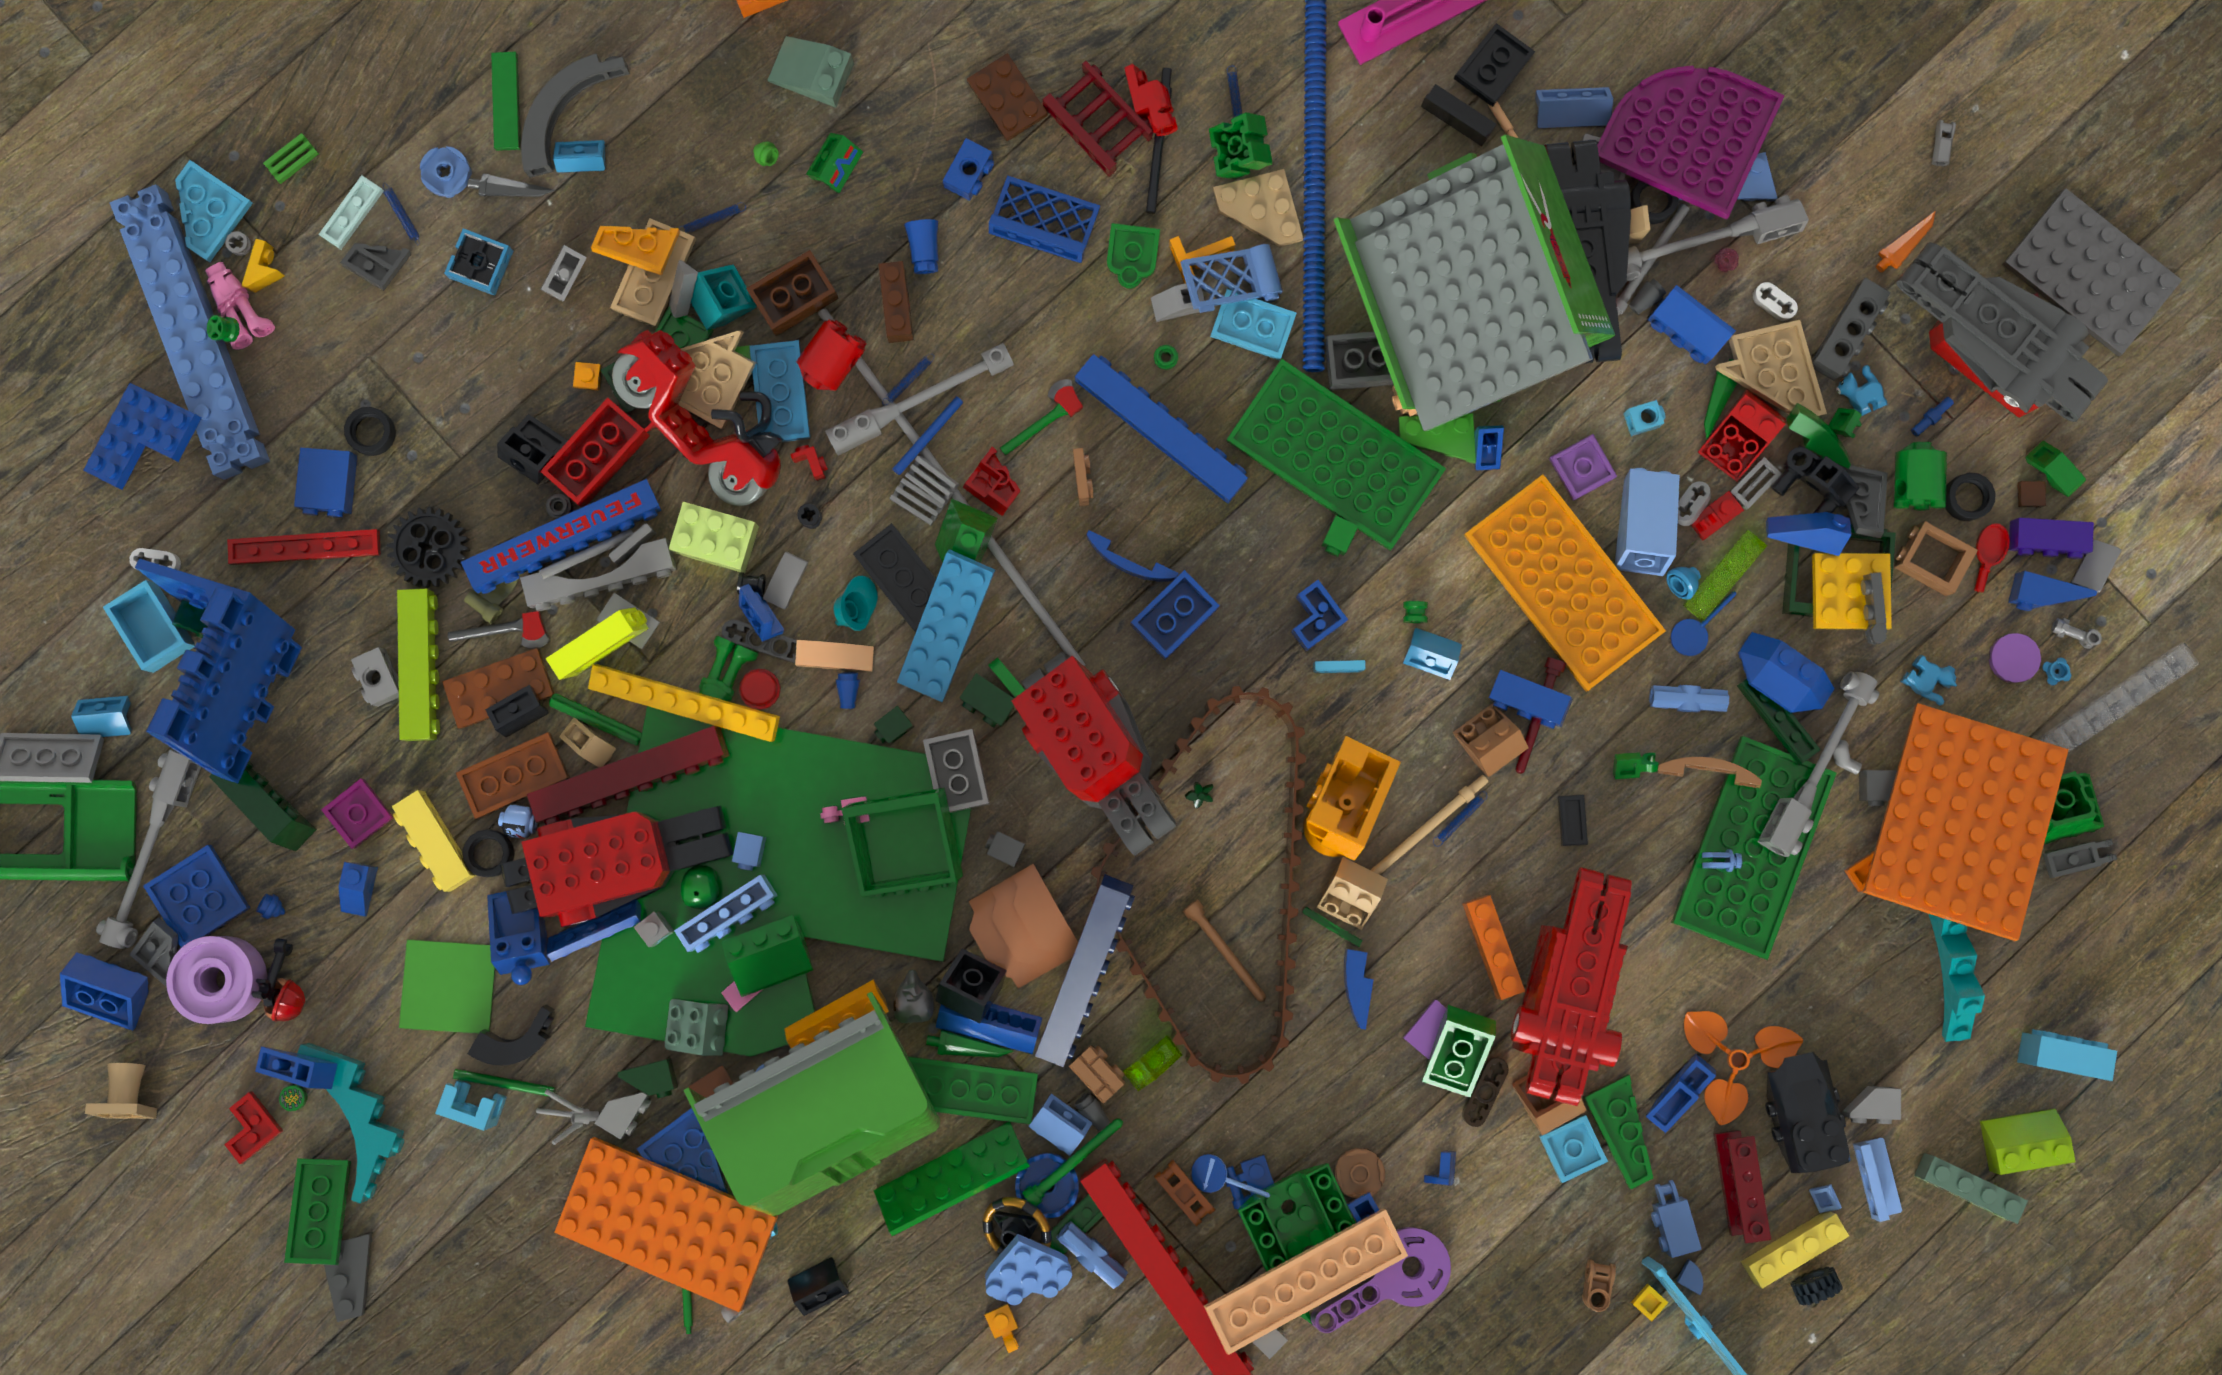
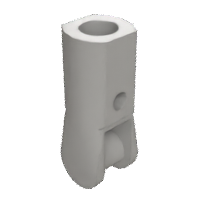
(1943, 145)

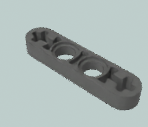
(767, 646)

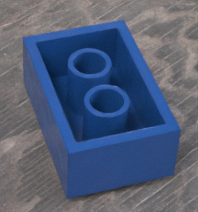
(1174, 615)

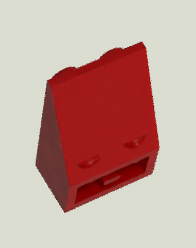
(1742, 435)

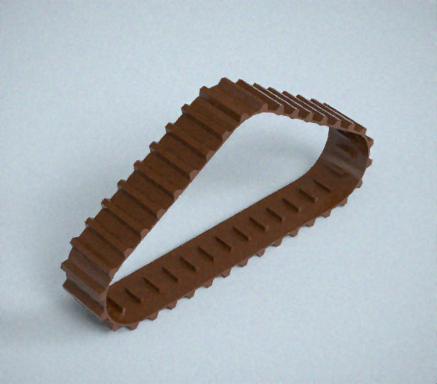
(1289, 886)

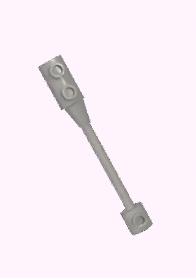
(1763, 223)
(868, 423)
(169, 790)
(1792, 814)

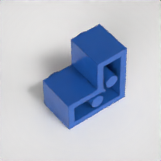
(1323, 613)

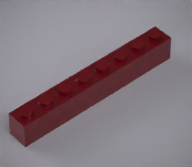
(627, 775)

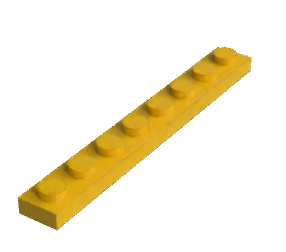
(684, 702)

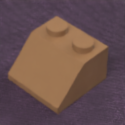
(1546, 1112)

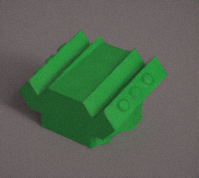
(2074, 808)

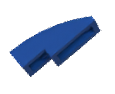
(1357, 986)
(1681, 1093)

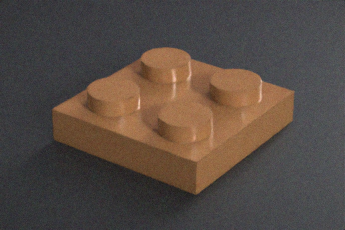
(1084, 485)

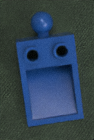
(516, 939)

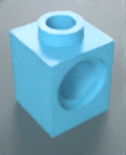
(1635, 422)

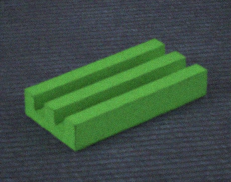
(286, 150)

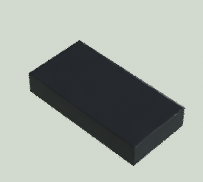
(1572, 820)

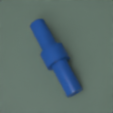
(1932, 416)

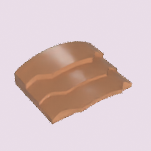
(1022, 927)

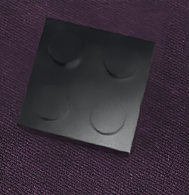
(970, 985)

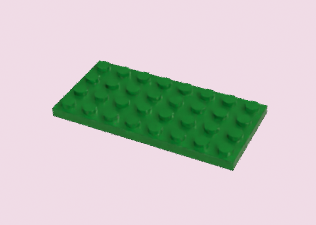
(1336, 454)
(1751, 901)

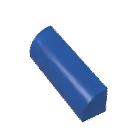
(999, 1026)

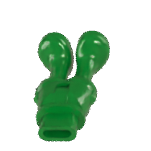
(722, 689)

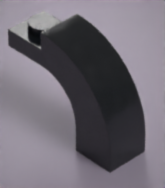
(500, 1051)

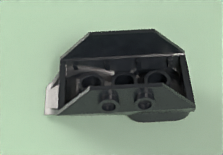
(1806, 1114)

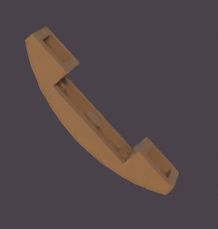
(1742, 776)

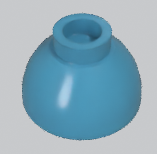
(1683, 581)

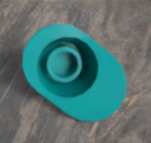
(856, 604)

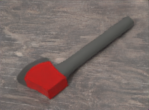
(530, 624)

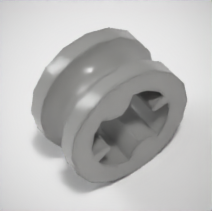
(232, 237)

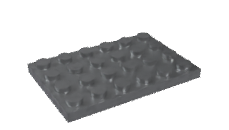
(2092, 272)

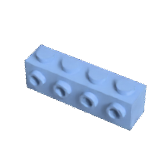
(725, 913)

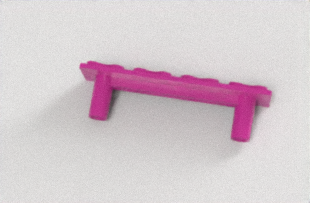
(1396, 22)

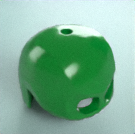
(703, 880)

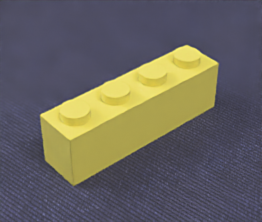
(432, 840)
(1794, 1249)

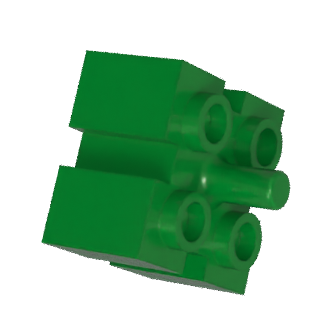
(1240, 146)

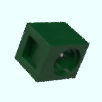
(892, 726)

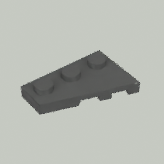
(1869, 502)
(349, 1278)

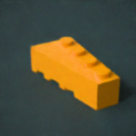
(828, 1017)

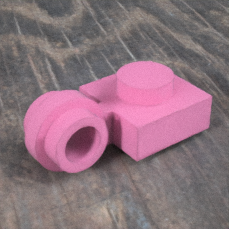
(831, 814)

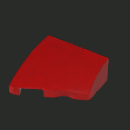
(992, 483)

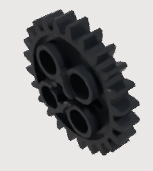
(406, 541)

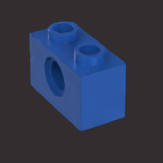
(969, 155)

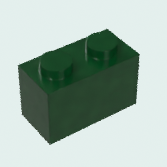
(987, 700)

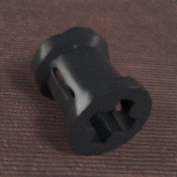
(802, 513)
(756, 582)

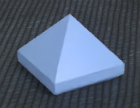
(1825, 1198)

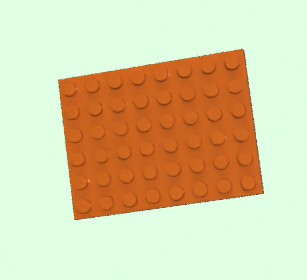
(1966, 822)

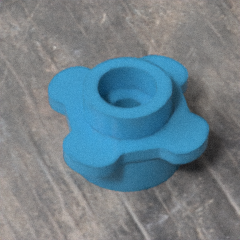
(2063, 668)

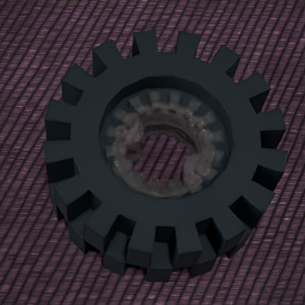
(1816, 1286)

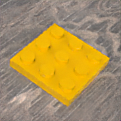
(1838, 592)

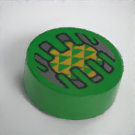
(293, 1097)

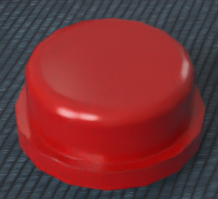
(759, 689)

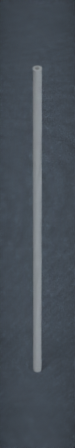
(992, 545)

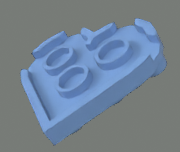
(1025, 1269)

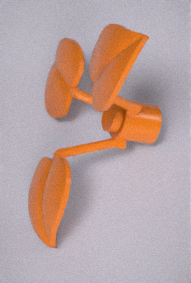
(1725, 1098)

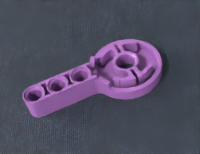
(1393, 1283)

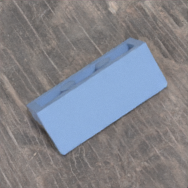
(1877, 1178)

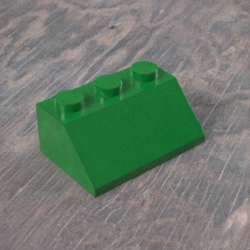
(767, 955)

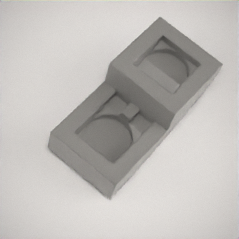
(785, 580)

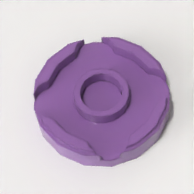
(2014, 658)

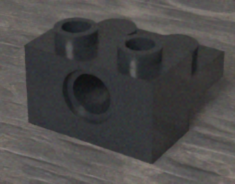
(530, 447)

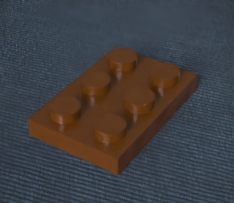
(1007, 97)

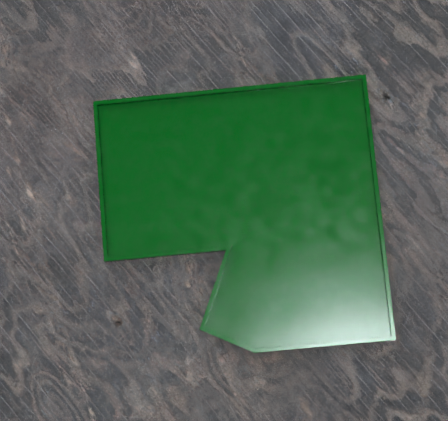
(779, 795)

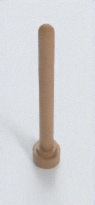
(1196, 913)

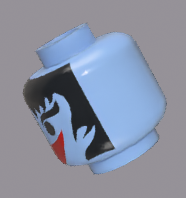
(517, 821)

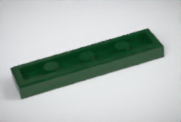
(1782, 724)

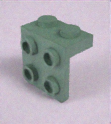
(696, 1027)

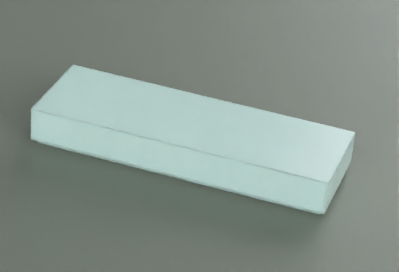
(351, 212)

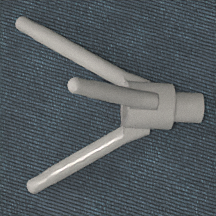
(578, 1115)

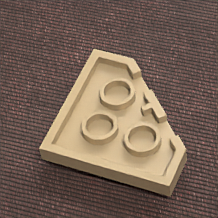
(1262, 206)

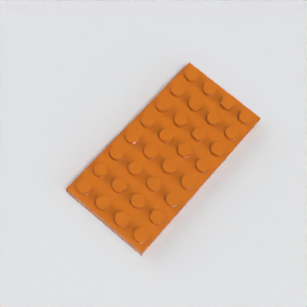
(665, 1224)

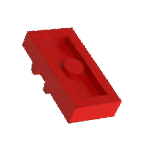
(1717, 515)

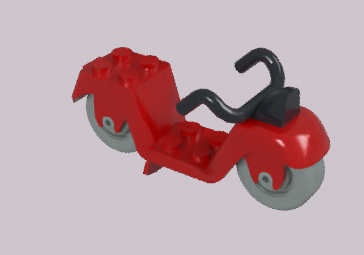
(654, 376)

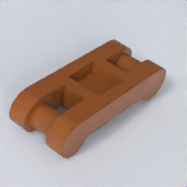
(1184, 1193)

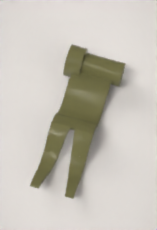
(489, 603)

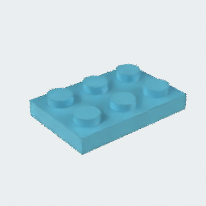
(1254, 326)

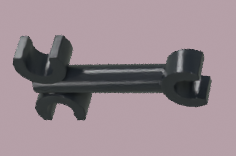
(266, 986)

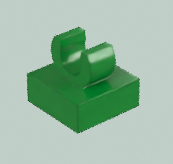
(1845, 421)

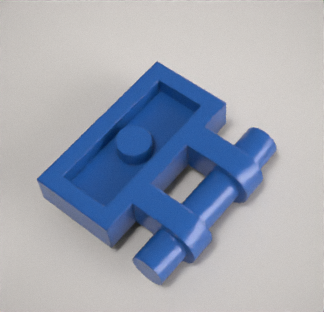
(1254, 1173)

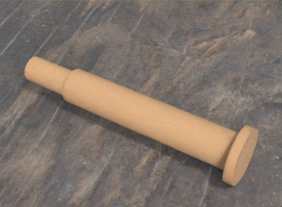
(1503, 120)

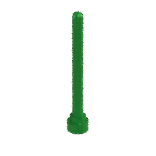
(1036, 1193)

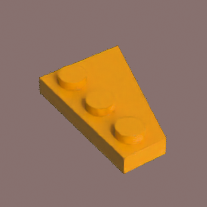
(638, 247)

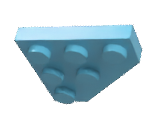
(208, 210)

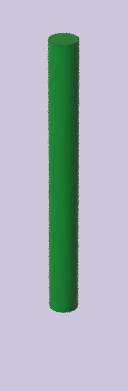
(502, 1082)

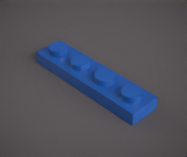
(594, 930)

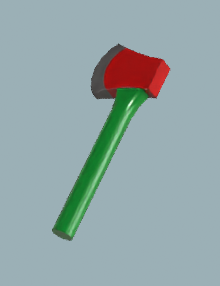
(1067, 404)

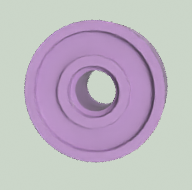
(193, 979)

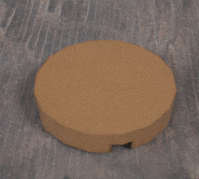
(1359, 1172)

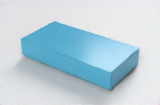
(1339, 666)

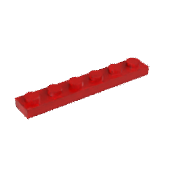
(304, 547)

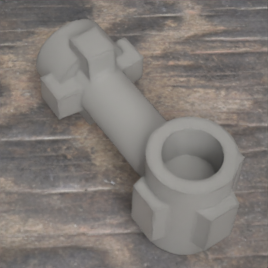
(2086, 639)

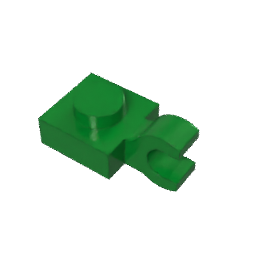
(1631, 764)

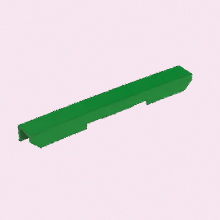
(1332, 927)

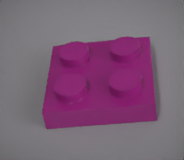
(357, 813)

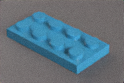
(782, 381)

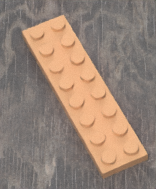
(1305, 1281)

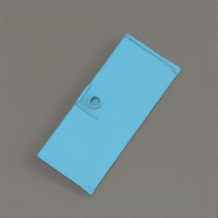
(1697, 1324)

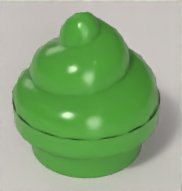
(765, 153)

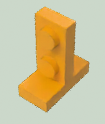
(1179, 254)

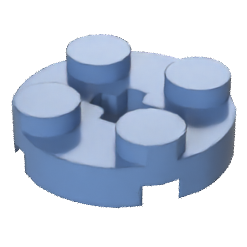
(447, 185)

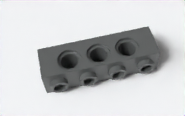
(1875, 300)

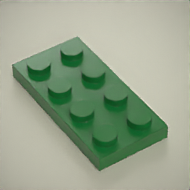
(317, 1211)

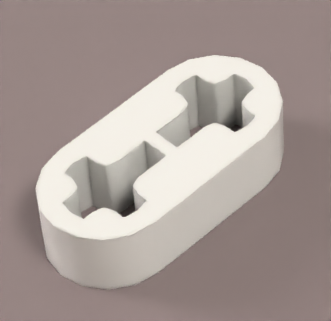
(1777, 297)
(155, 555)

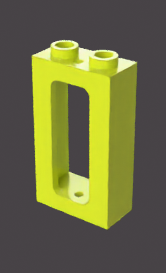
(597, 643)

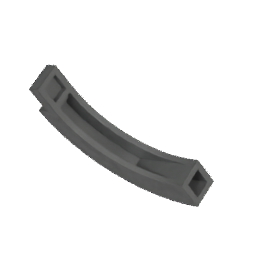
(552, 101)

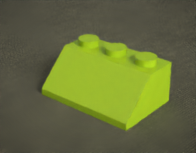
(2026, 1142)

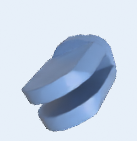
(1731, 860)

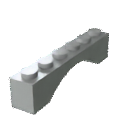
(648, 561)

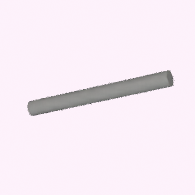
(585, 554)

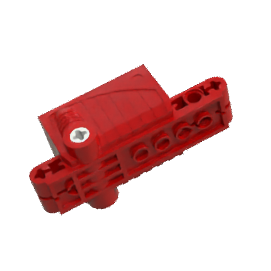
(1574, 990)

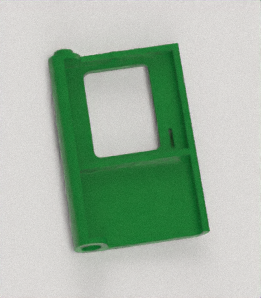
(96, 831)

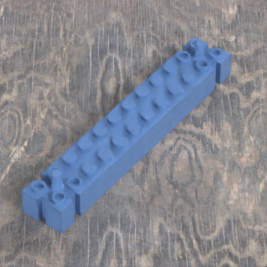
(181, 317)

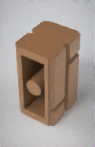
(1098, 1073)

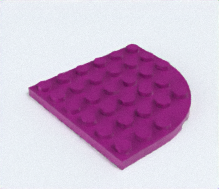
(1691, 134)

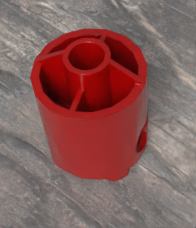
(830, 356)

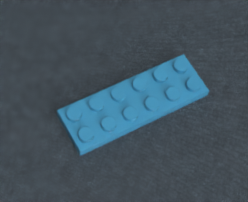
(946, 625)

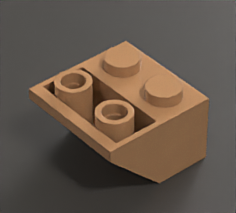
(1491, 740)

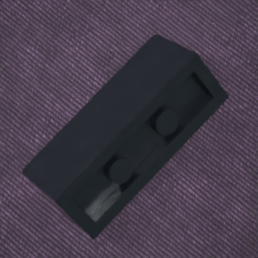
(1458, 115)

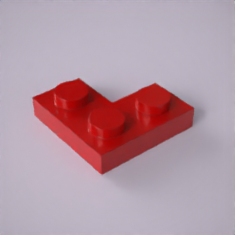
(257, 1131)

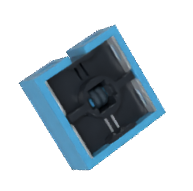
(479, 262)

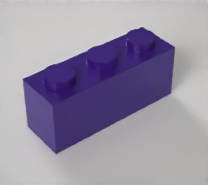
(2051, 537)

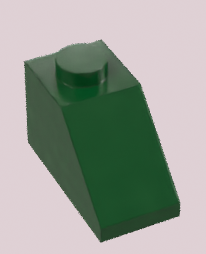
(652, 1078)

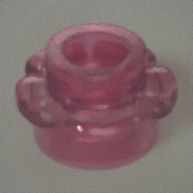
(1728, 253)

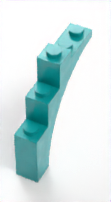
(1961, 988)
(362, 1110)

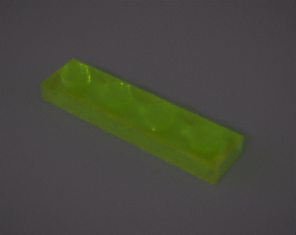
(1725, 575)

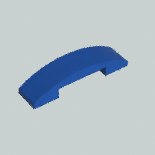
(1159, 573)

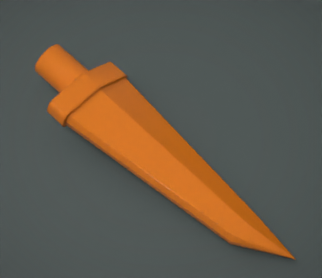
(1899, 250)

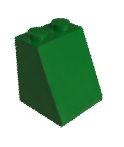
(965, 531)

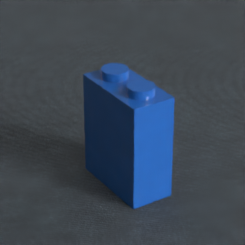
(325, 482)

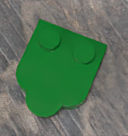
(1132, 253)

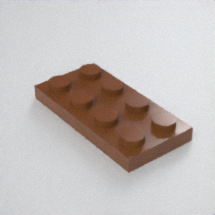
(484, 687)
(512, 775)

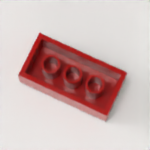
(595, 453)

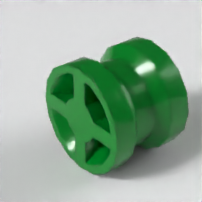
(223, 328)
(1415, 612)

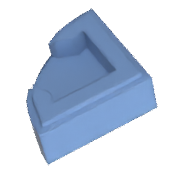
(1691, 1277)

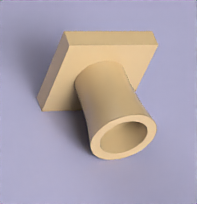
(122, 1094)

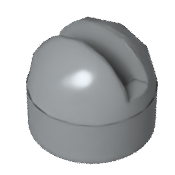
(729, 1314)

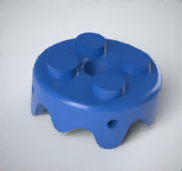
(1065, 1190)

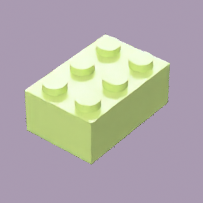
(713, 537)

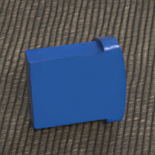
(1447, 1170)

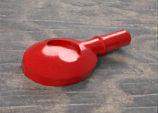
(1992, 548)

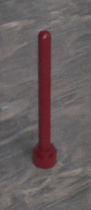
(1553, 669)

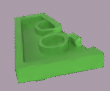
(1451, 439)

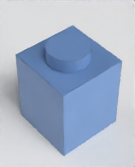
(748, 850)

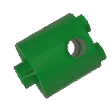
(1920, 477)

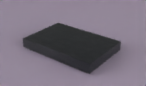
(1494, 65)

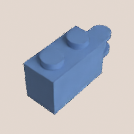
(1674, 1222)

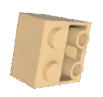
(1352, 893)

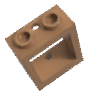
(1957, 570)

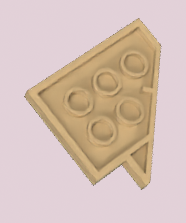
(1776, 367)
(717, 376)

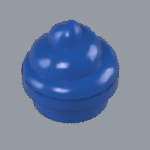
(270, 906)

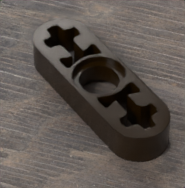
(1486, 1071)

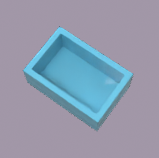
(146, 626)
(2067, 1054)

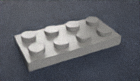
(49, 757)

